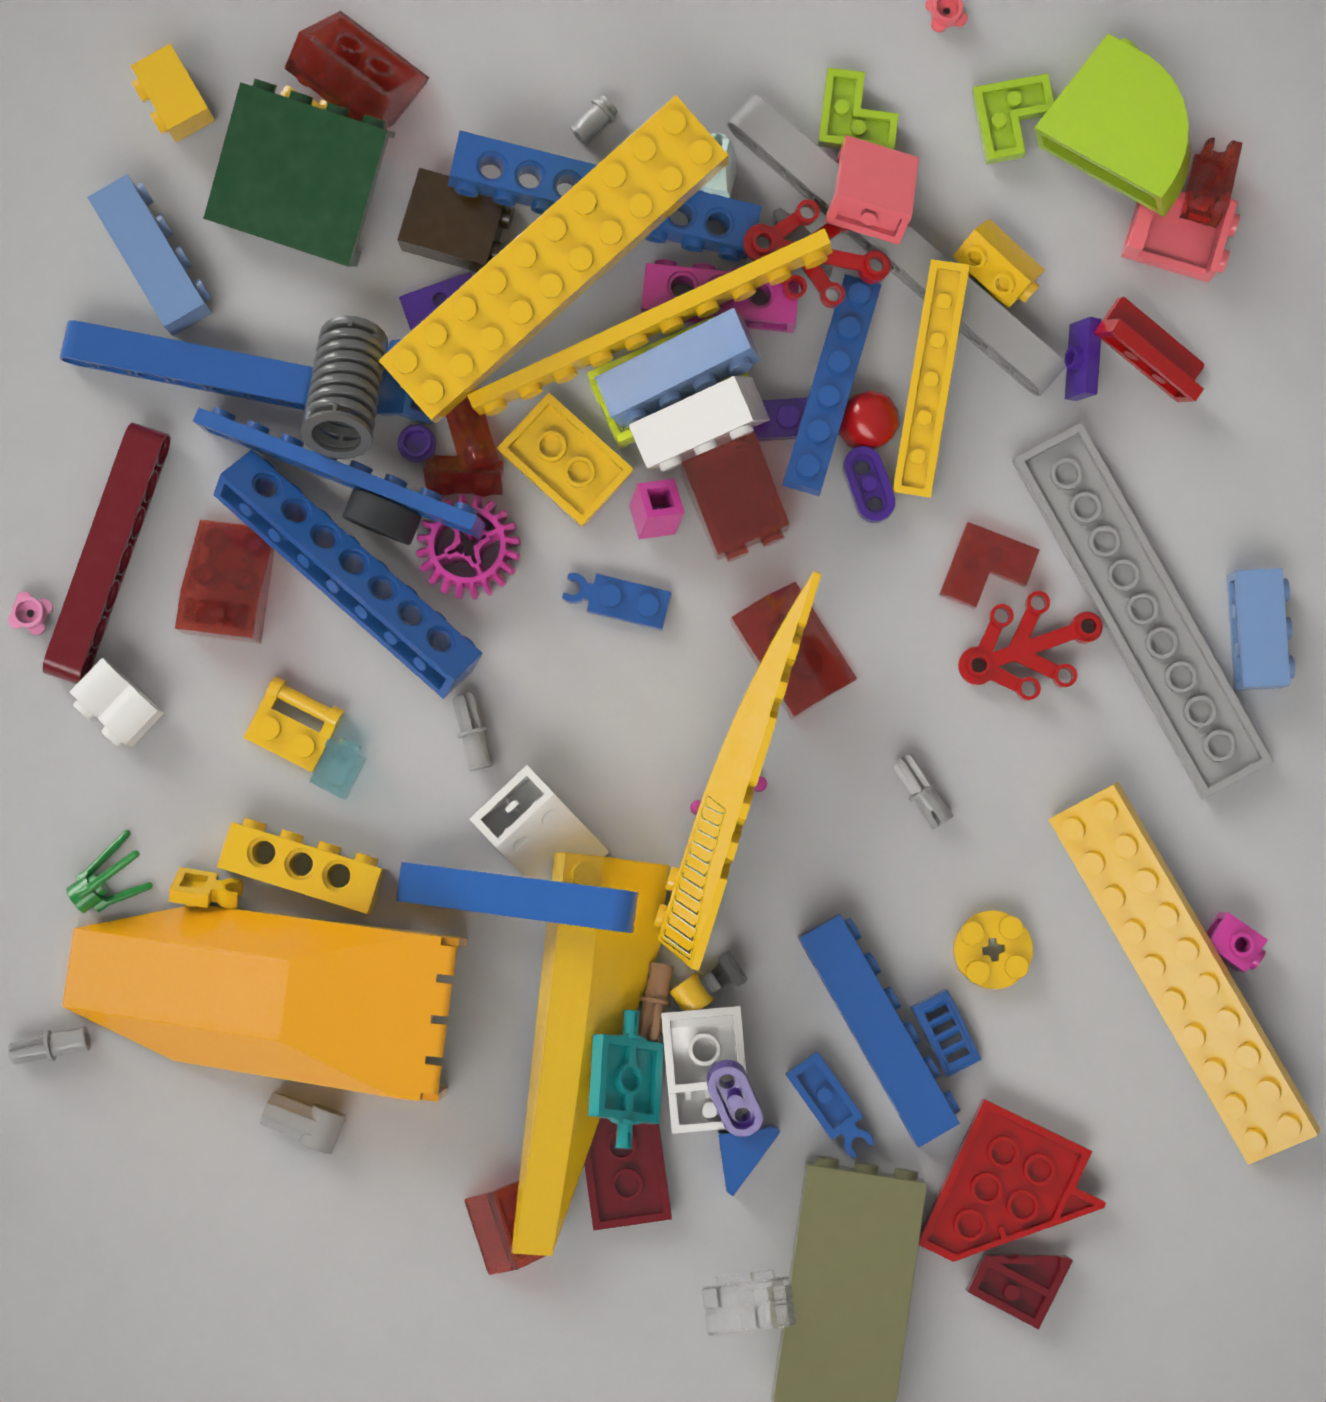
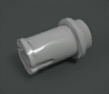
(594, 119)

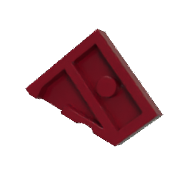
(1020, 1283)

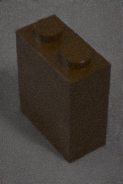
(451, 225)

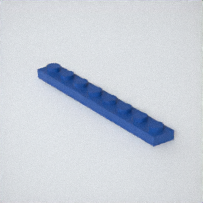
(355, 476)

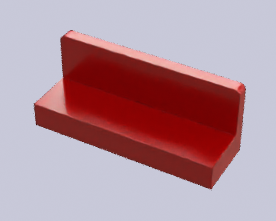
(1151, 350)

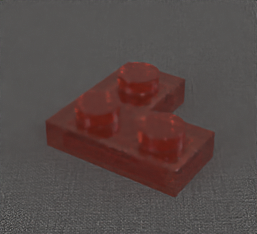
(981, 554)

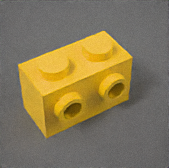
(172, 93)

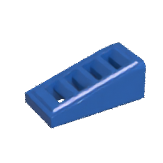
(931, 1003)

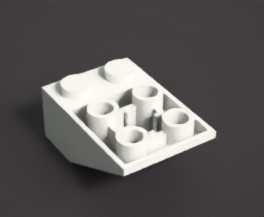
(533, 824)

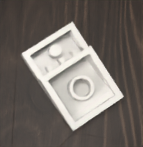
(691, 1046)

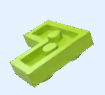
(1001, 108)
(844, 115)

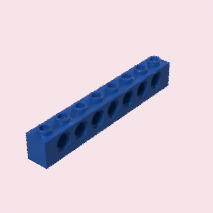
(551, 170)
(353, 592)

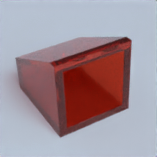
(735, 497)

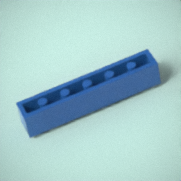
(879, 1030)

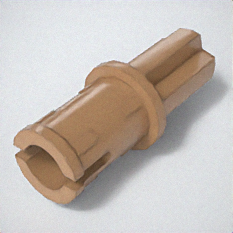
(655, 1001)

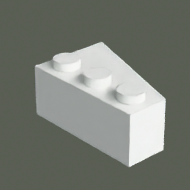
(699, 422)

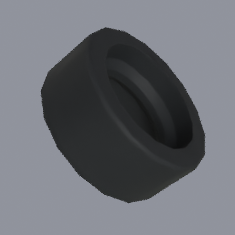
(381, 516)

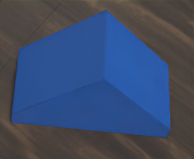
(743, 1153)

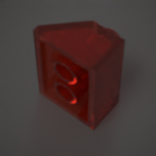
(354, 69)
(819, 665)

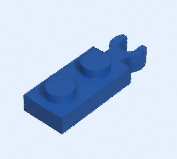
(622, 600)
(828, 1101)

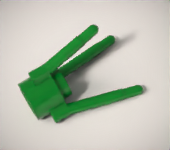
(90, 887)

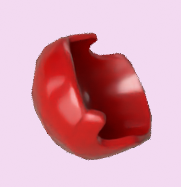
(869, 420)

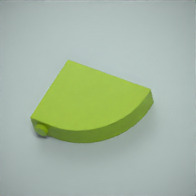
(1122, 125)

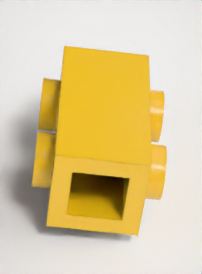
(1000, 264)

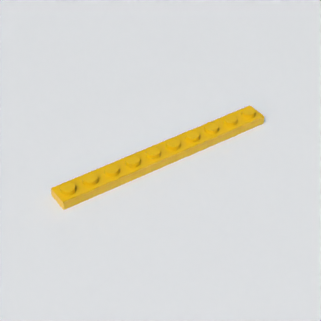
(663, 318)

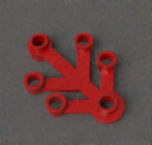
(817, 276)
(1024, 650)

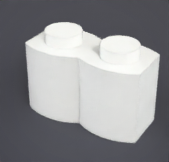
(115, 703)

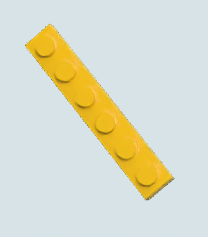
(931, 378)

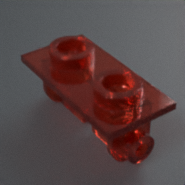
(471, 437)
(446, 477)

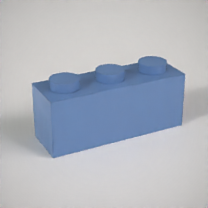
(1260, 629)

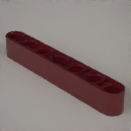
(106, 553)

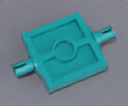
(626, 1079)

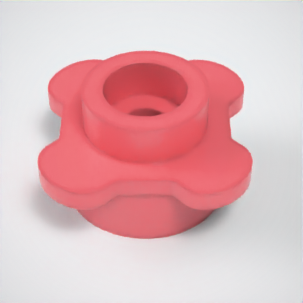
(940, 20)

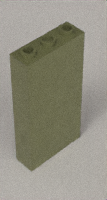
(850, 1283)

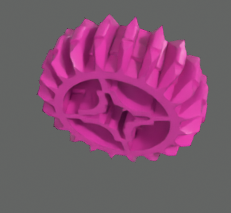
(452, 554)

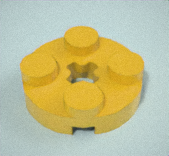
(1011, 963)

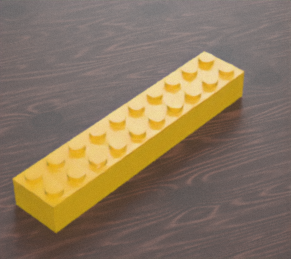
(555, 259)

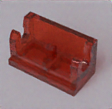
(1210, 183)

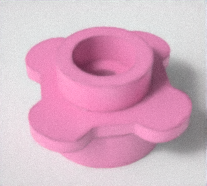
(19, 616)

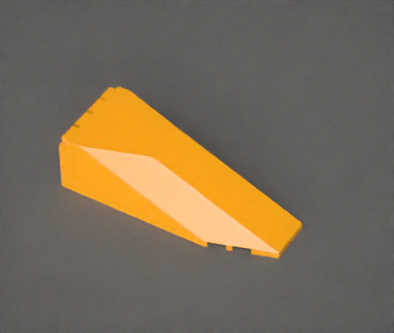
(272, 995)

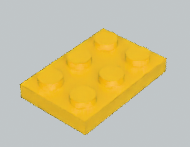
(565, 460)

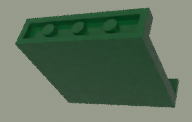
(297, 172)

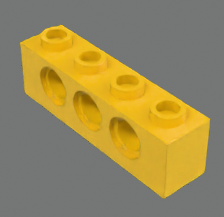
(241, 857)

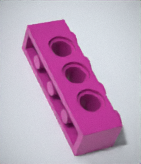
(664, 275)

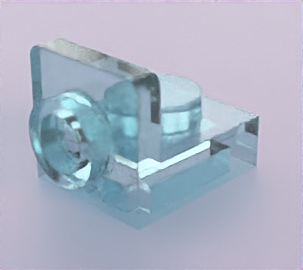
(338, 767)

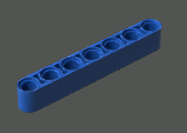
(186, 364)
(518, 897)

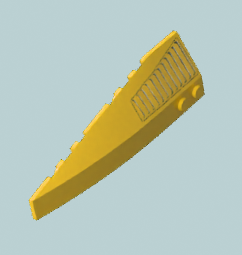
(727, 798)

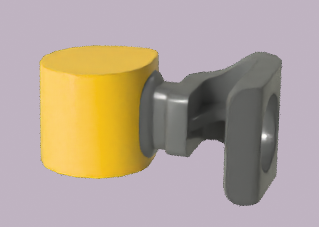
(699, 990)

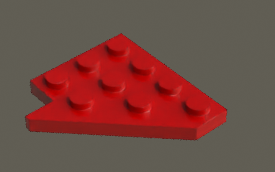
(1006, 1185)

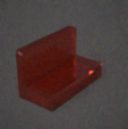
(493, 1224)

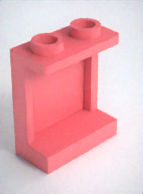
(873, 190)
(1180, 243)

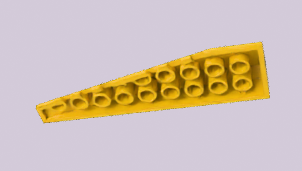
(582, 993)

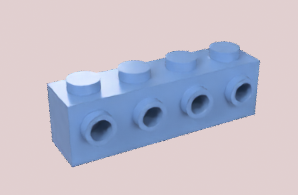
(149, 254)
(678, 368)

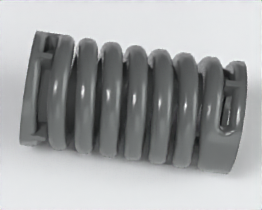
(344, 388)

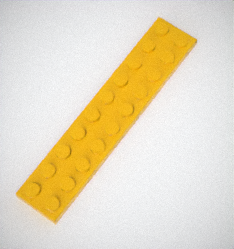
(1184, 974)

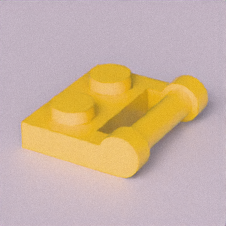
(287, 736)

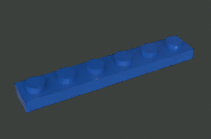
(831, 387)

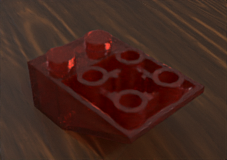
(225, 583)

